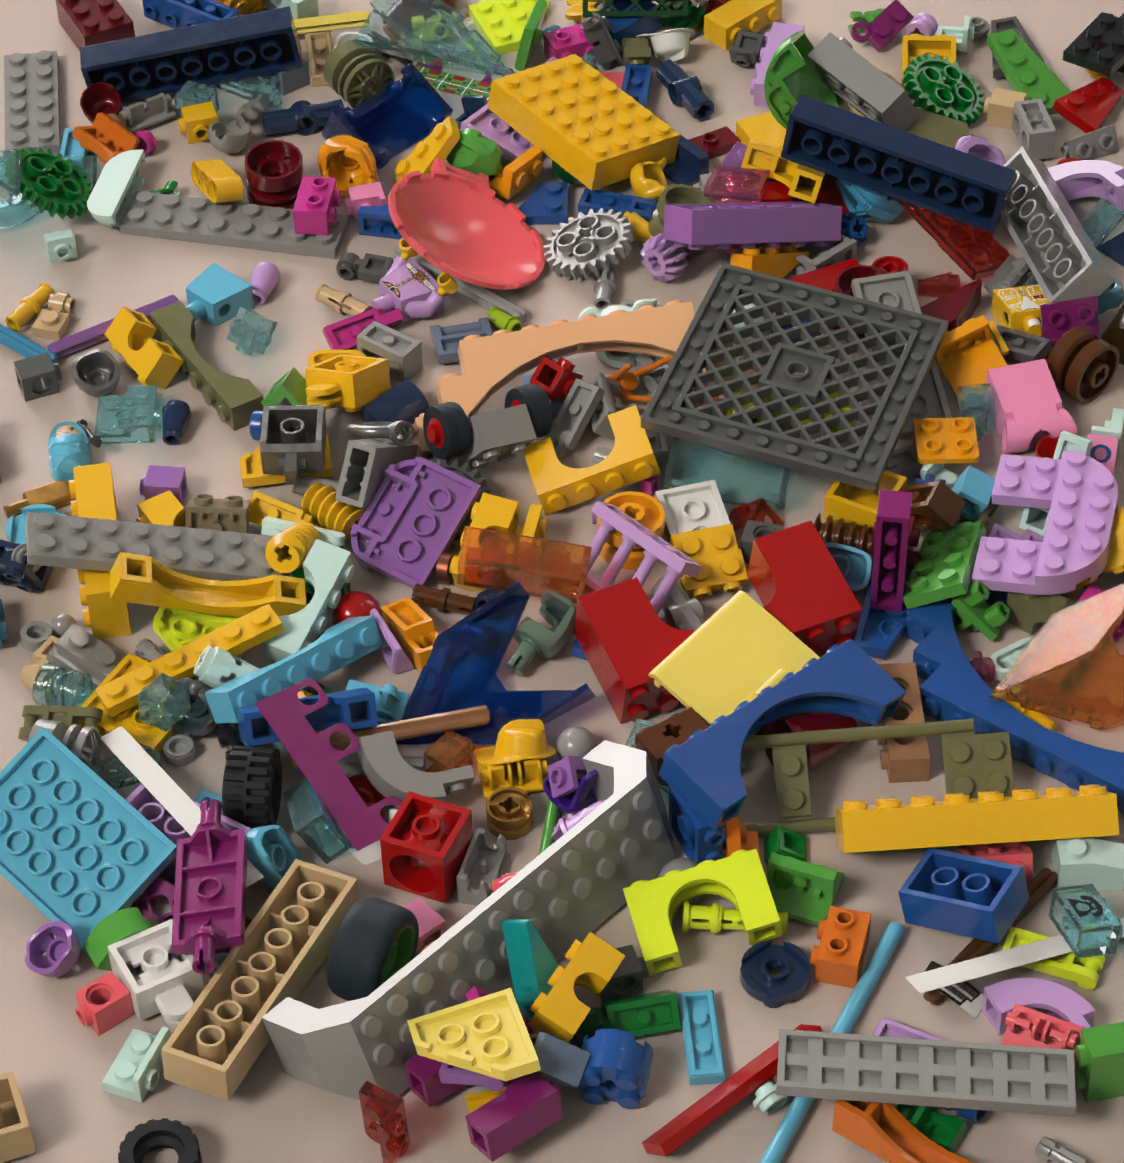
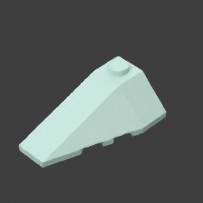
(1088, 862)

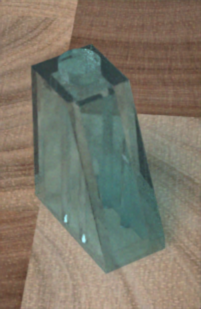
(315, 822)

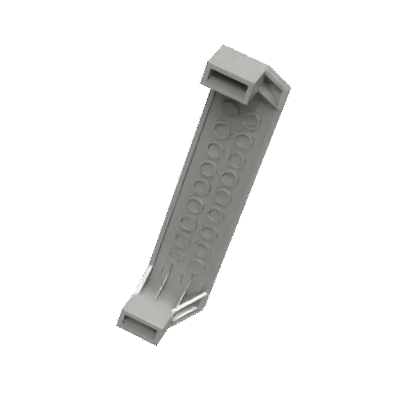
(560, 891)

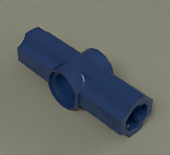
(685, 90)
(299, 118)

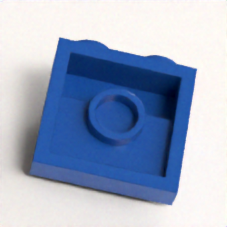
(692, 833)

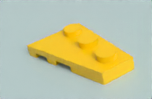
(436, 145)

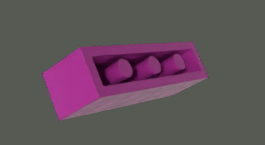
(890, 550)

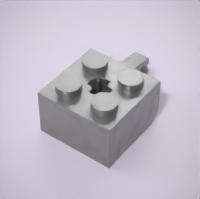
(293, 440)

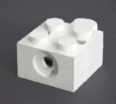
(156, 975)

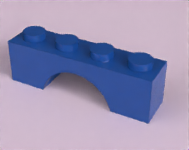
(351, 707)

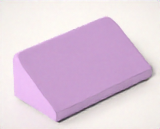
(391, 651)

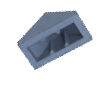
(560, 1060)

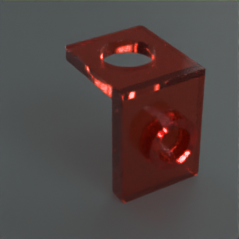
(753, 511)

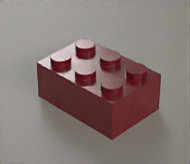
(94, 21)

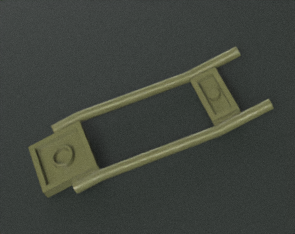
(969, 759)

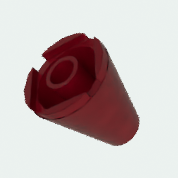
(816, 753)

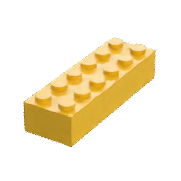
(97, 499)

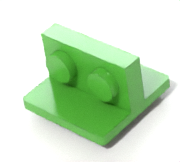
(802, 888)

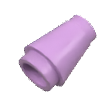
(263, 281)

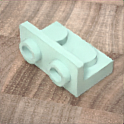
(137, 1065)

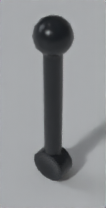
(93, 440)

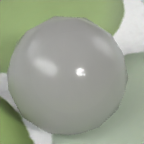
(575, 742)

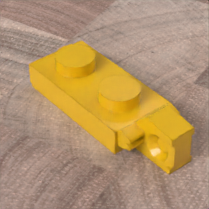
(267, 506)

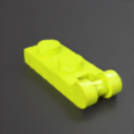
(1060, 965)

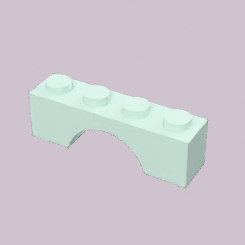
(326, 571)

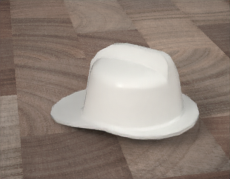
(670, 43)

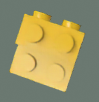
(916, 45)
(720, 561)

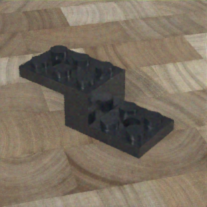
(1099, 46)

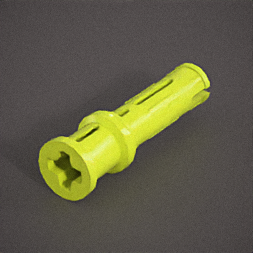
(717, 918)

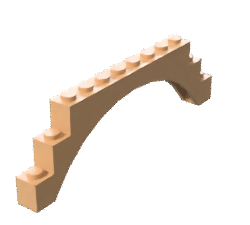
(497, 359)

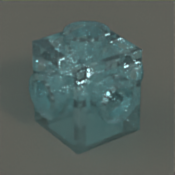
(251, 331)
(164, 702)

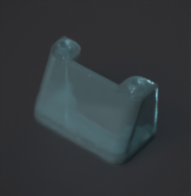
(736, 476)

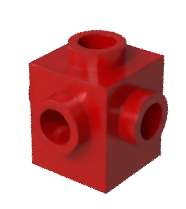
(555, 377)

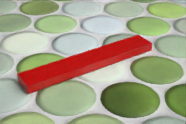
(717, 1101)

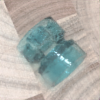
(61, 688)

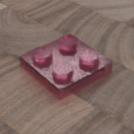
(736, 183)

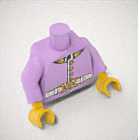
(412, 288)

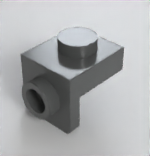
(746, 48)

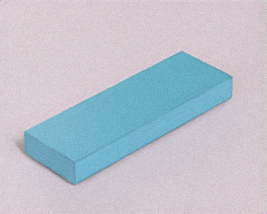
(701, 1037)

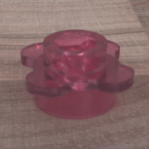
(983, 666)

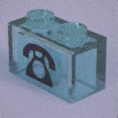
(1085, 920)

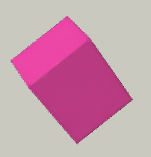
(649, 485)

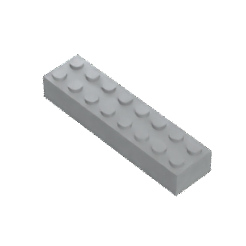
(1051, 234)

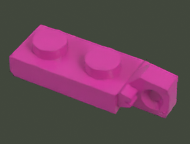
(344, 332)

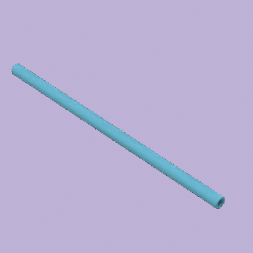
(844, 1024)

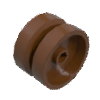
(1082, 364)

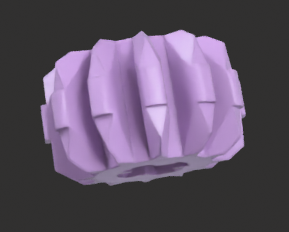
(663, 258)

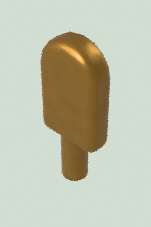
(53, 494)

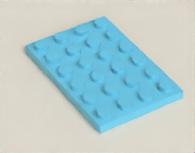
(73, 838)

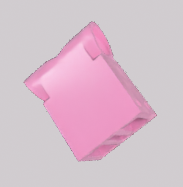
(1026, 405)

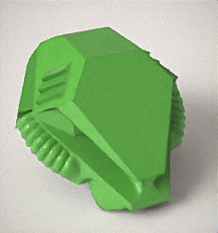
(476, 154)

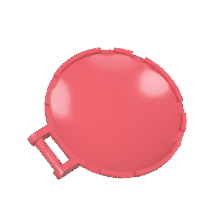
(465, 228)

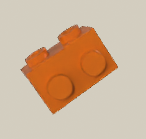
(105, 137)

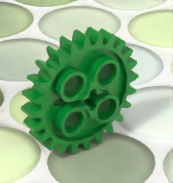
(943, 88)
(53, 183)

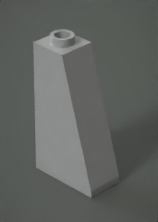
(366, 466)

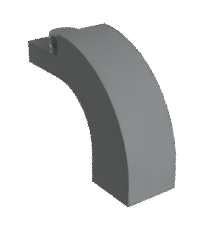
(395, 777)

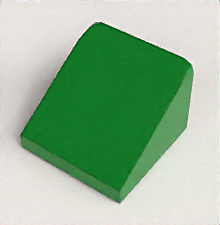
(785, 843)

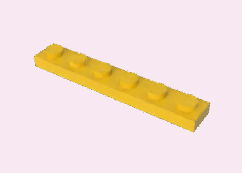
(233, 637)

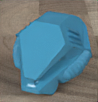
(868, 203)

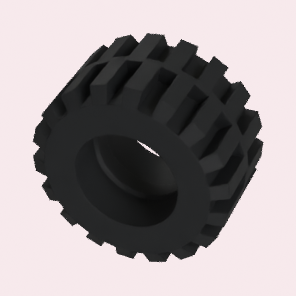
(252, 786)

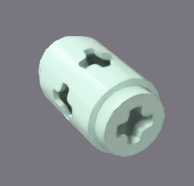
(218, 666)

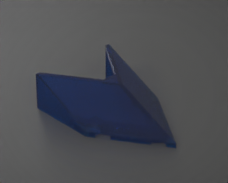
(465, 670)

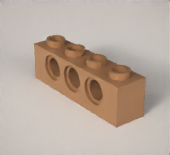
(906, 757)

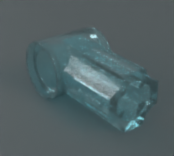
(976, 402)

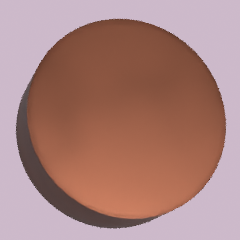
(442, 568)

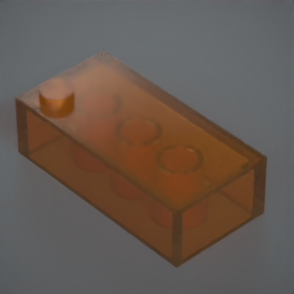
(502, 559)

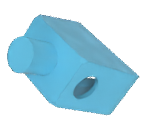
(218, 295)

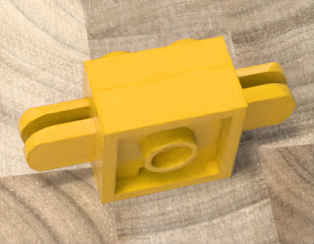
(347, 381)

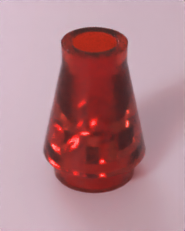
(939, 285)

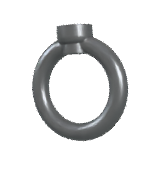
(384, 429)

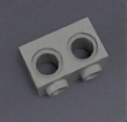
(1034, 128)

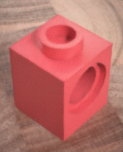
(104, 1003)

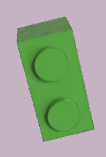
(1100, 1062)

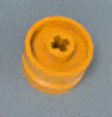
(644, 510)

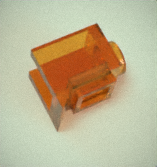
(450, 752)

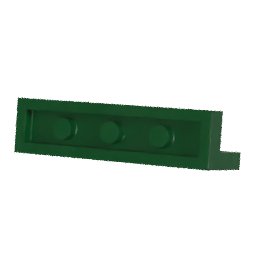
(655, 13)

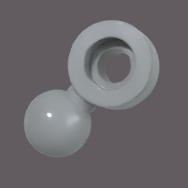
(37, 632)

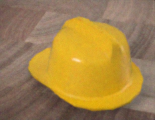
(518, 741)

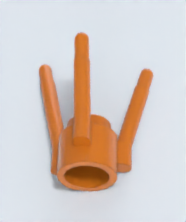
(629, 382)

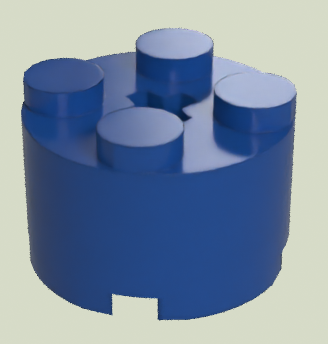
(616, 1068)

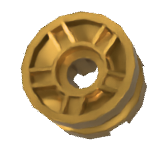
(509, 813)

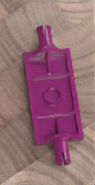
(209, 889)

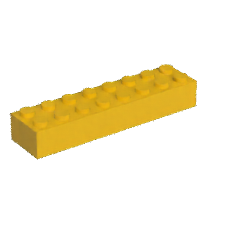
(976, 820)

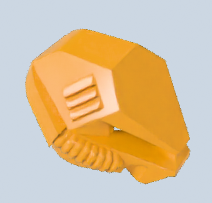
(348, 162)

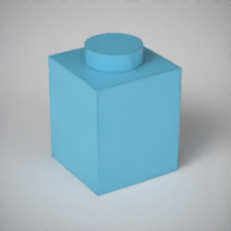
(976, 490)

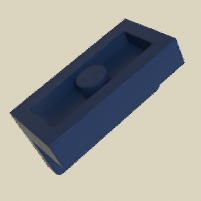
(688, 164)

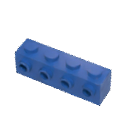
(187, 12)

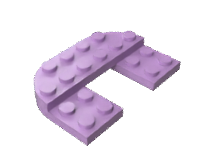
(1077, 532)

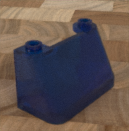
(392, 118)

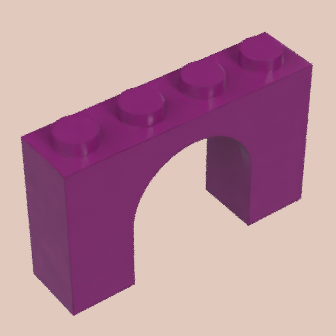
(503, 1123)

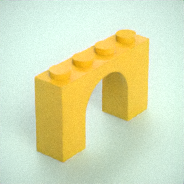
(566, 486)

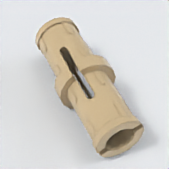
(340, 301)

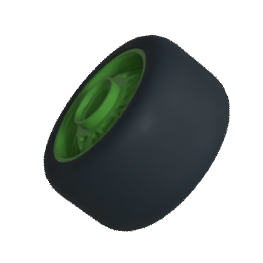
(370, 947)

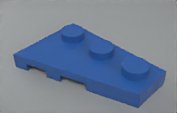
(880, 629)

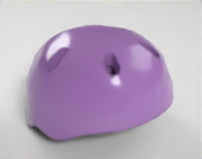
(61, 951)

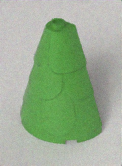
(791, 76)

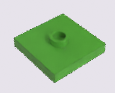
(531, 35)

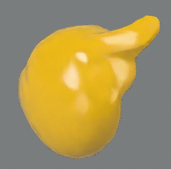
(648, 179)

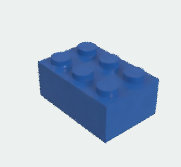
(964, 895)

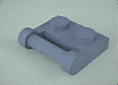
(447, 338)

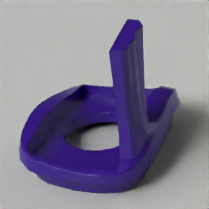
(583, 797)

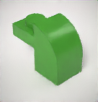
(114, 929)

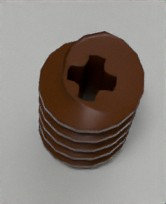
(839, 534)

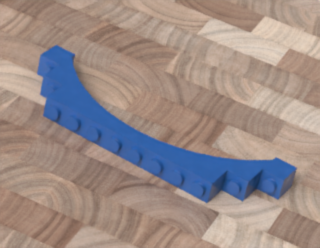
(958, 692)

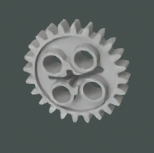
(589, 243)

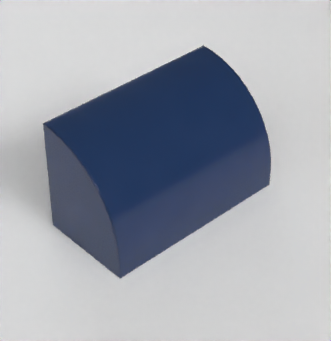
(399, 403)

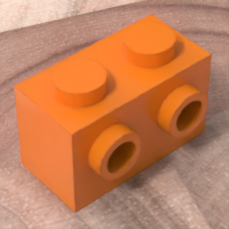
(842, 946)

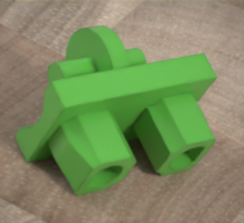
(977, 613)

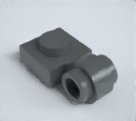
(369, 269)

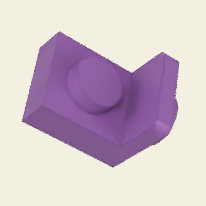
(565, 775)

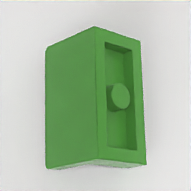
(291, 386)

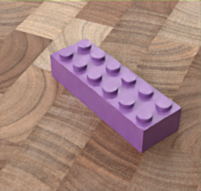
(752, 224)

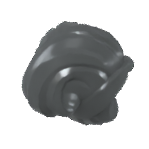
(199, 718)

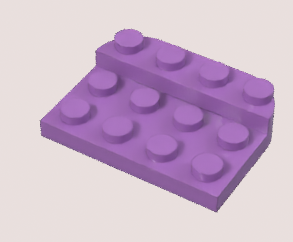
(412, 520)

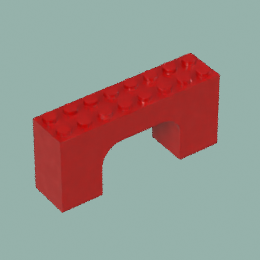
(790, 575)

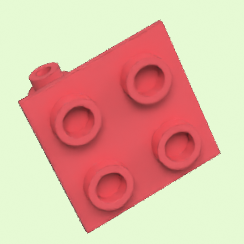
(1039, 1029)

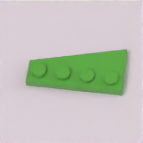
(1025, 69)

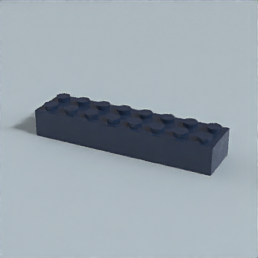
(195, 53)
(897, 163)

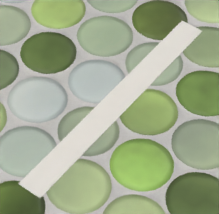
(161, 785)
(991, 963)

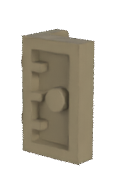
(218, 514)

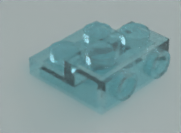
(129, 416)

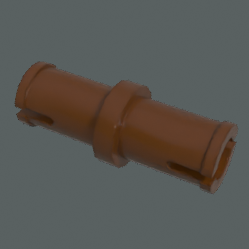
(443, 599)

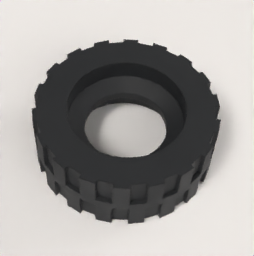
(160, 1134)

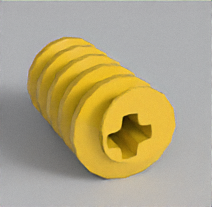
(330, 514)
(290, 547)

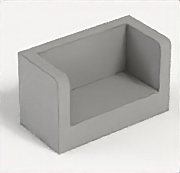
(393, 346)

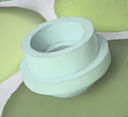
(767, 1099)

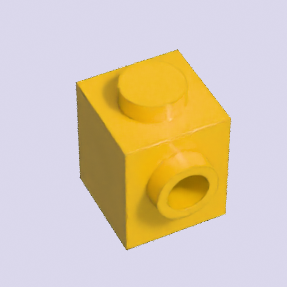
(196, 121)

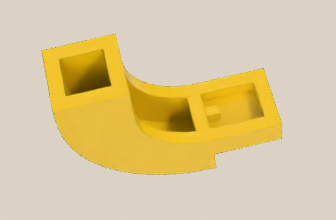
(801, 180)

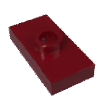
(716, 142)

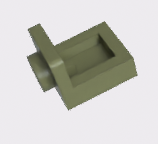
(635, 51)

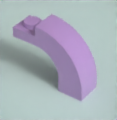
(1090, 179)
(1037, 995)

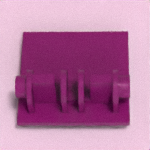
(1062, 316)

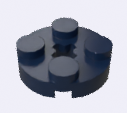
(775, 989)

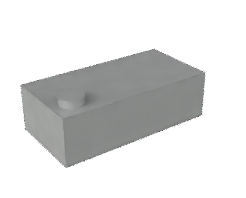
(861, 83)

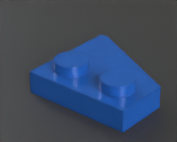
(547, 204)

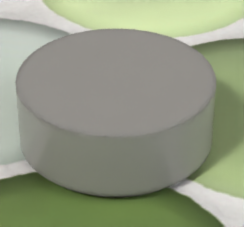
(179, 750)

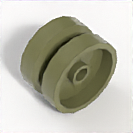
(675, 195)

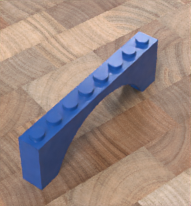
(707, 765)

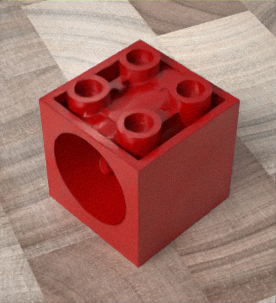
(426, 846)

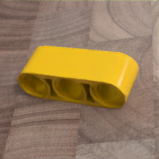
(217, 181)

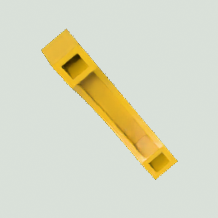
(148, 582)

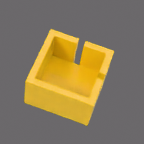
(858, 503)

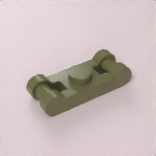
(66, 714)

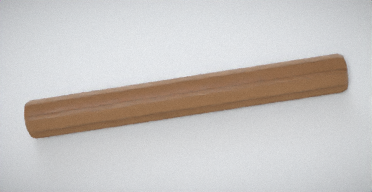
(419, 726)

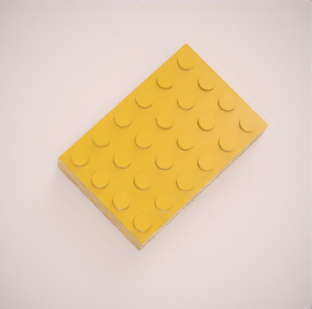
(582, 120)

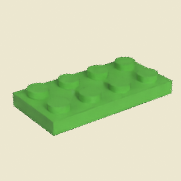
(944, 564)

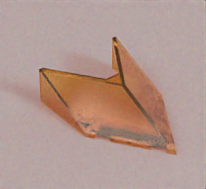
(1073, 665)

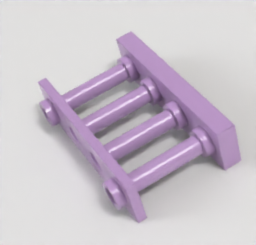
(633, 535)

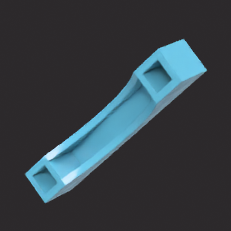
(327, 654)

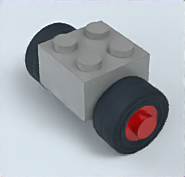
(488, 434)

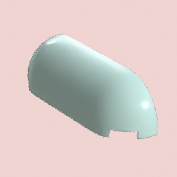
(116, 187)

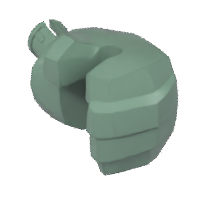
(538, 639)

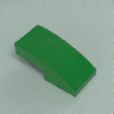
(938, 1127)

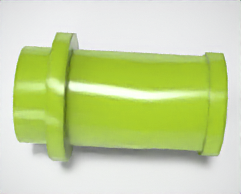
(503, 320)

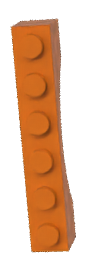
(887, 1133)

